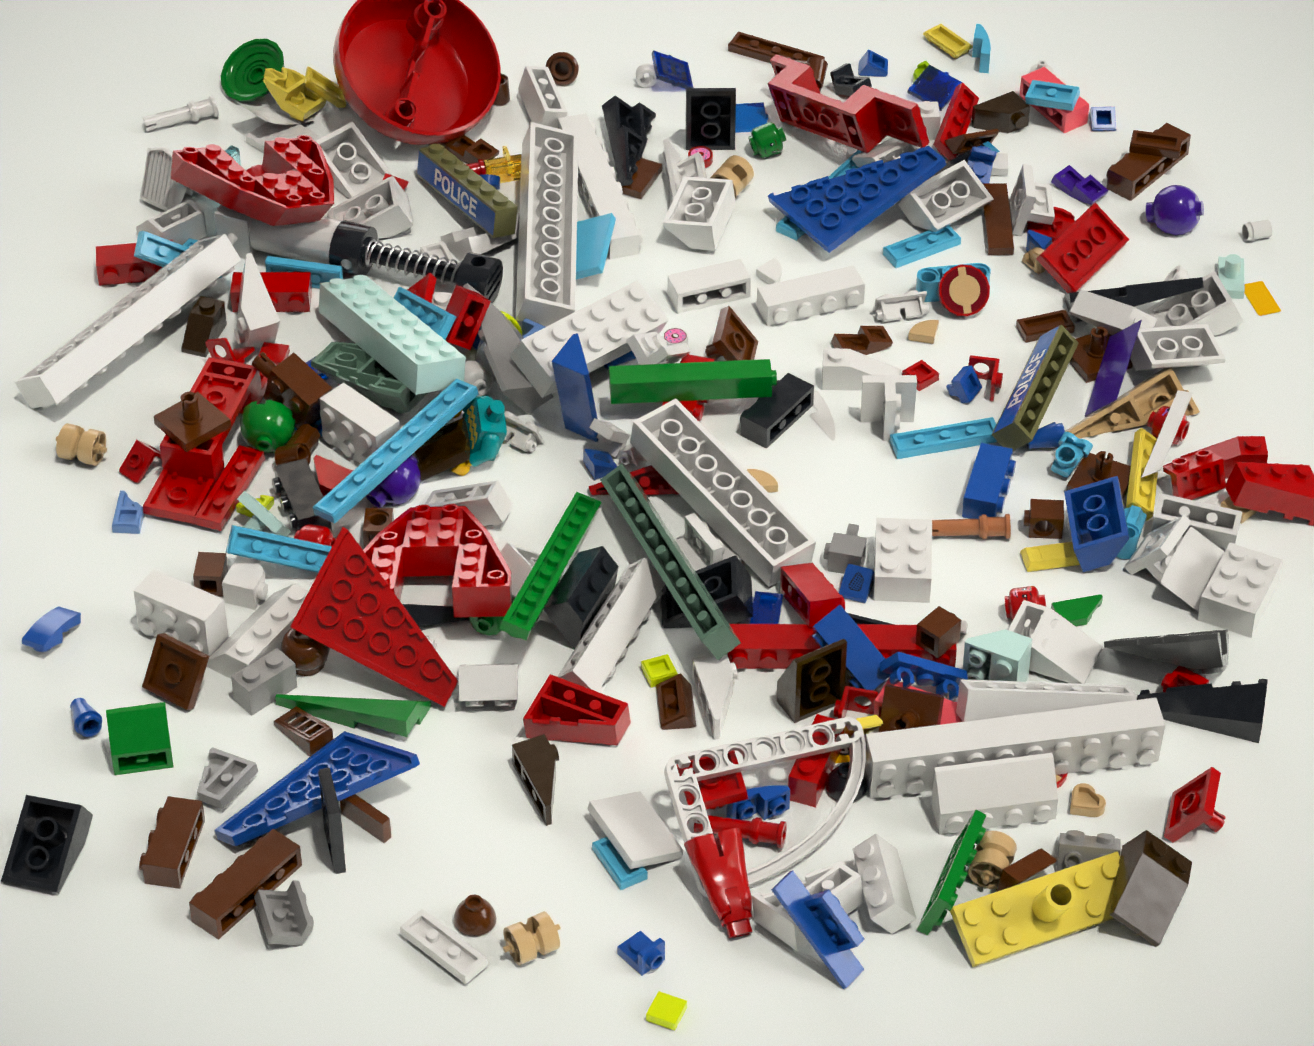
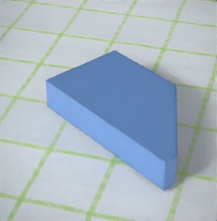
(127, 516)

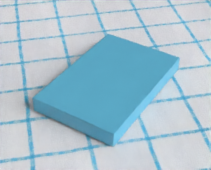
(593, 244)

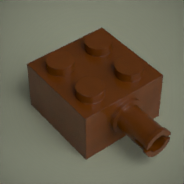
(294, 386)

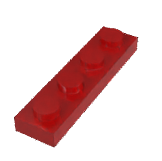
(956, 118)
(229, 486)

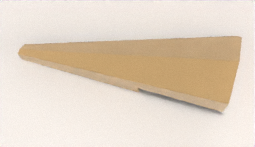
(1134, 406)

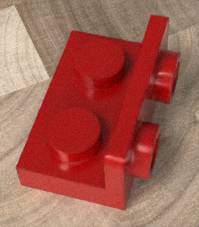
(1196, 474)

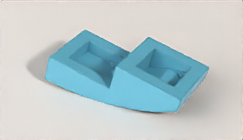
(982, 48)

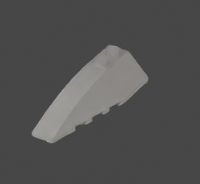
(501, 341)

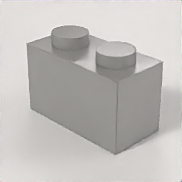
(263, 679)

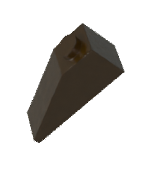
(536, 767)

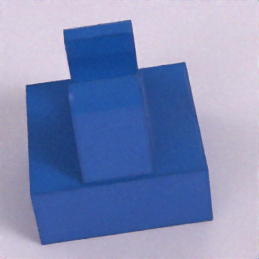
(965, 384)

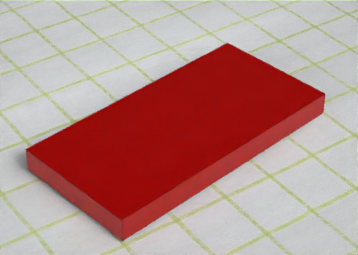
(1082, 249)

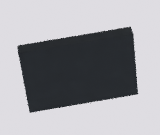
(332, 820)

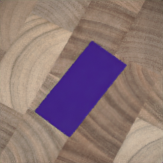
(1113, 368)

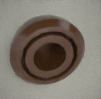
(563, 67)
(474, 916)

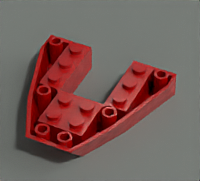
(290, 192)
(445, 543)

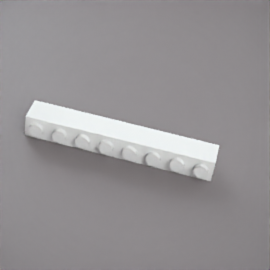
(600, 187)

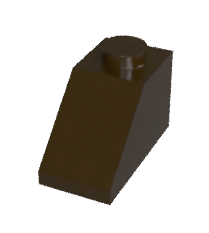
(1003, 113)
(204, 322)

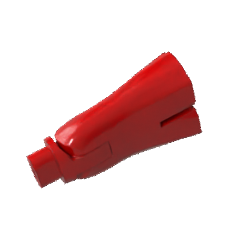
(723, 873)

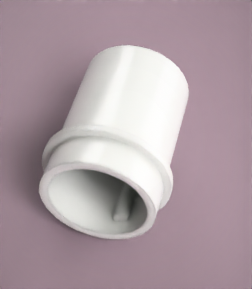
(1256, 230)

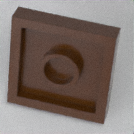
(732, 338)
(1090, 353)
(192, 421)
(1098, 468)
(175, 671)
(909, 709)

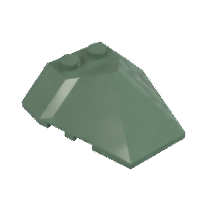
(358, 370)

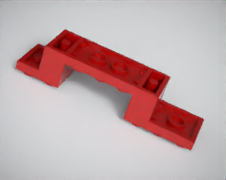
(857, 122)
(192, 474)

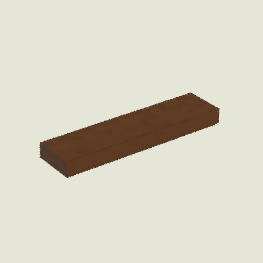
(765, 49)
(998, 221)

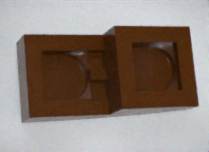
(471, 151)
(867, 340)

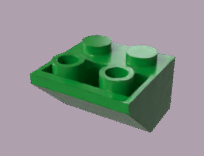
(139, 738)

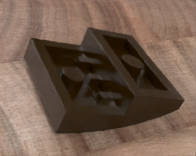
(444, 449)

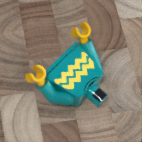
(486, 431)

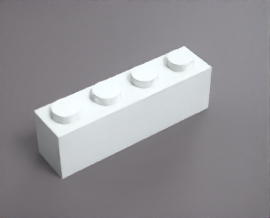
(810, 295)

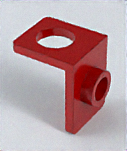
(235, 355)
(992, 374)
(138, 460)
(848, 702)

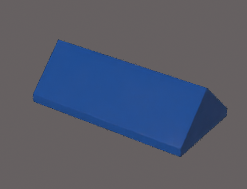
(575, 389)

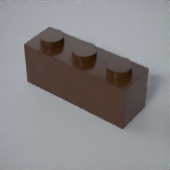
(172, 842)

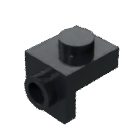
(845, 82)

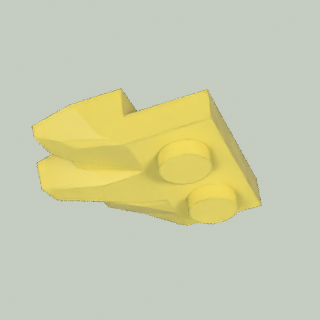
(292, 94)

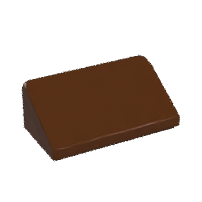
(965, 142)
(676, 703)
(1025, 869)

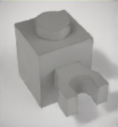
(845, 550)

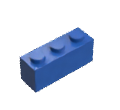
(988, 482)
(862, 656)

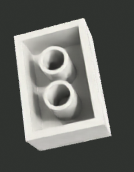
(355, 423)
(903, 560)
(1240, 590)
(180, 612)

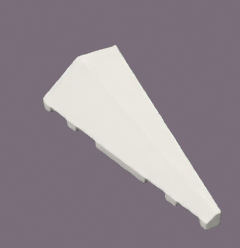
(474, 241)

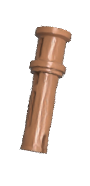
(983, 527)

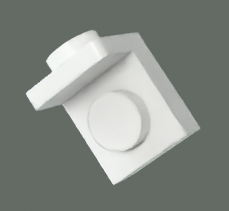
(610, 437)

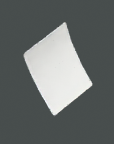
(274, 114)
(1192, 567)

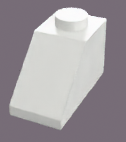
(245, 583)

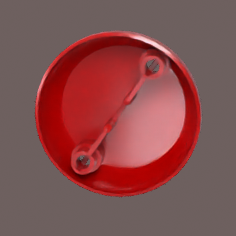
(416, 68)

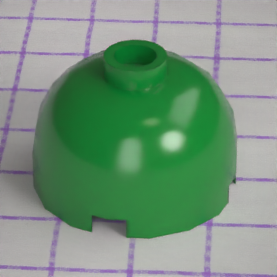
(266, 425)

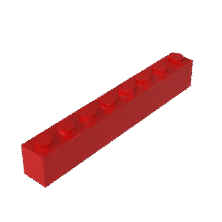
(779, 644)

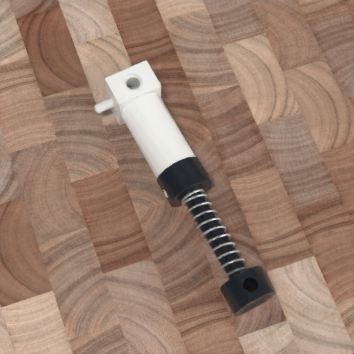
(355, 249)

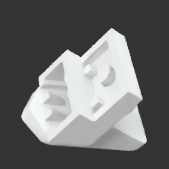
(156, 183)

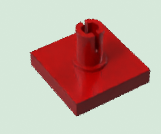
(718, 790)
(1194, 805)

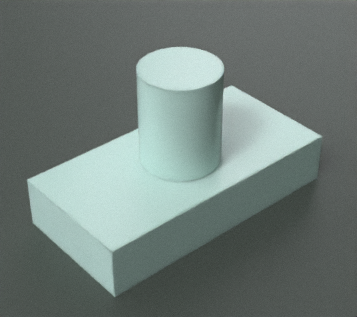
(1231, 273)
(261, 516)

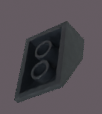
(710, 118)
(727, 584)
(46, 843)

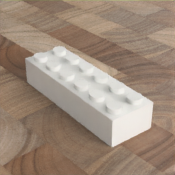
(601, 330)

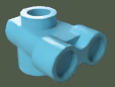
(1070, 453)

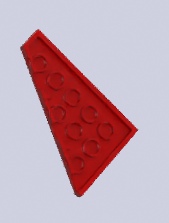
(364, 620)

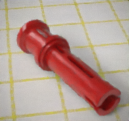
(754, 830)

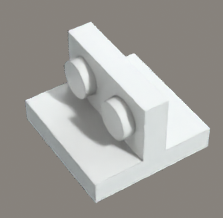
(1030, 201)
(653, 349)
(888, 401)
(702, 544)
(1158, 548)

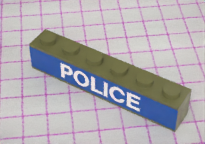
(467, 191)
(1035, 388)

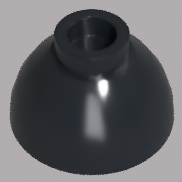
(837, 779)

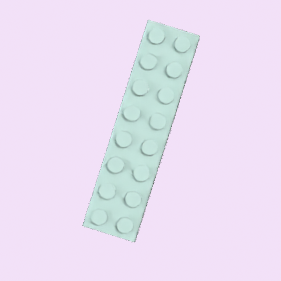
(391, 334)

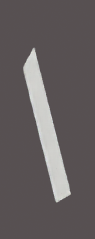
(1168, 432)

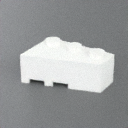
(837, 878)

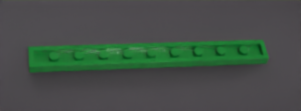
(550, 566)

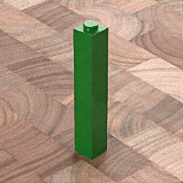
(691, 381)

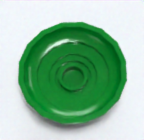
(245, 69)

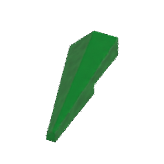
(384, 714)

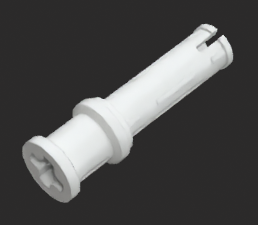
(192, 111)

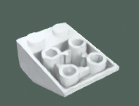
(1057, 645)

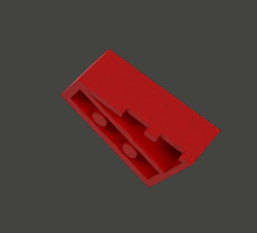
(1274, 488)
(576, 714)

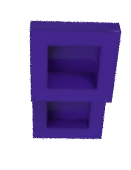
(1080, 188)

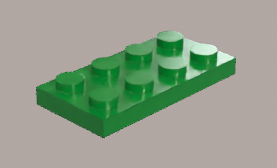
(953, 873)

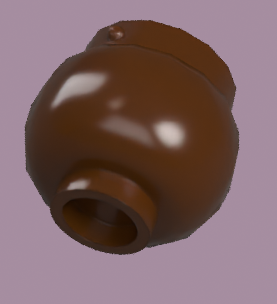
(304, 652)

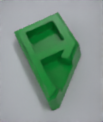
(1078, 610)

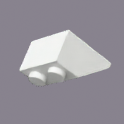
(488, 682)

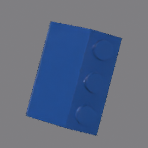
(1097, 522)

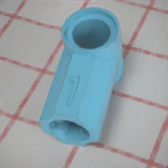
(1135, 522)

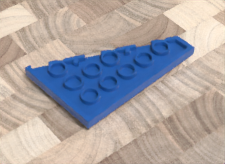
(843, 205)
(354, 766)

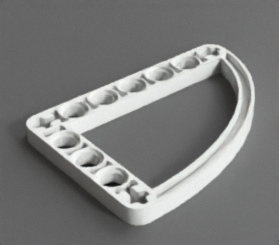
(751, 760)

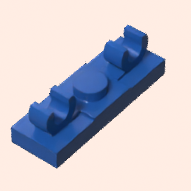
(923, 673)

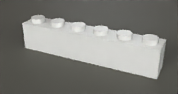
(614, 626)
(1008, 698)

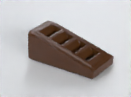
(310, 744)

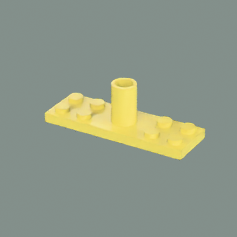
(1037, 910)

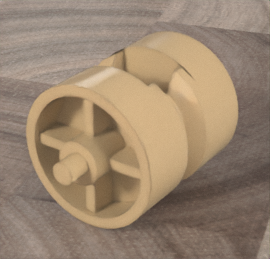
(737, 170)
(81, 444)
(993, 854)
(528, 939)

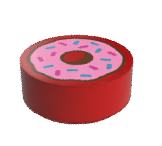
(705, 152)

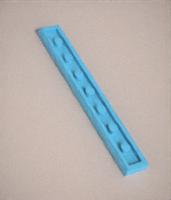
(395, 451)

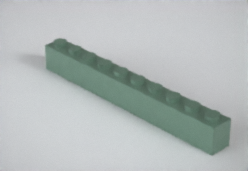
(670, 562)

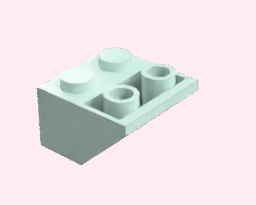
(998, 656)

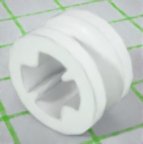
(645, 82)

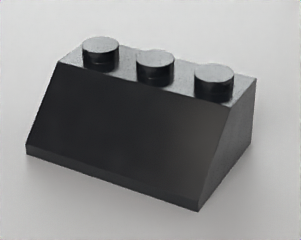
(582, 593)

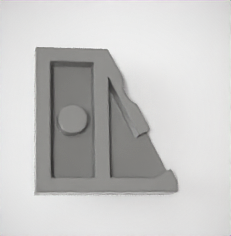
(224, 777)

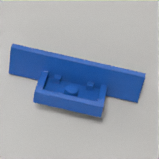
(823, 925)

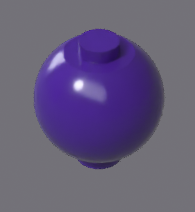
(1175, 210)
(398, 486)

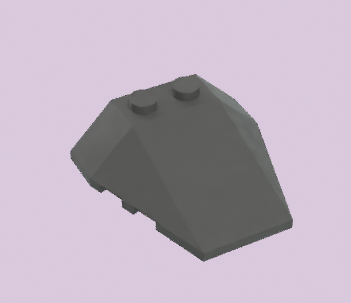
(1191, 650)

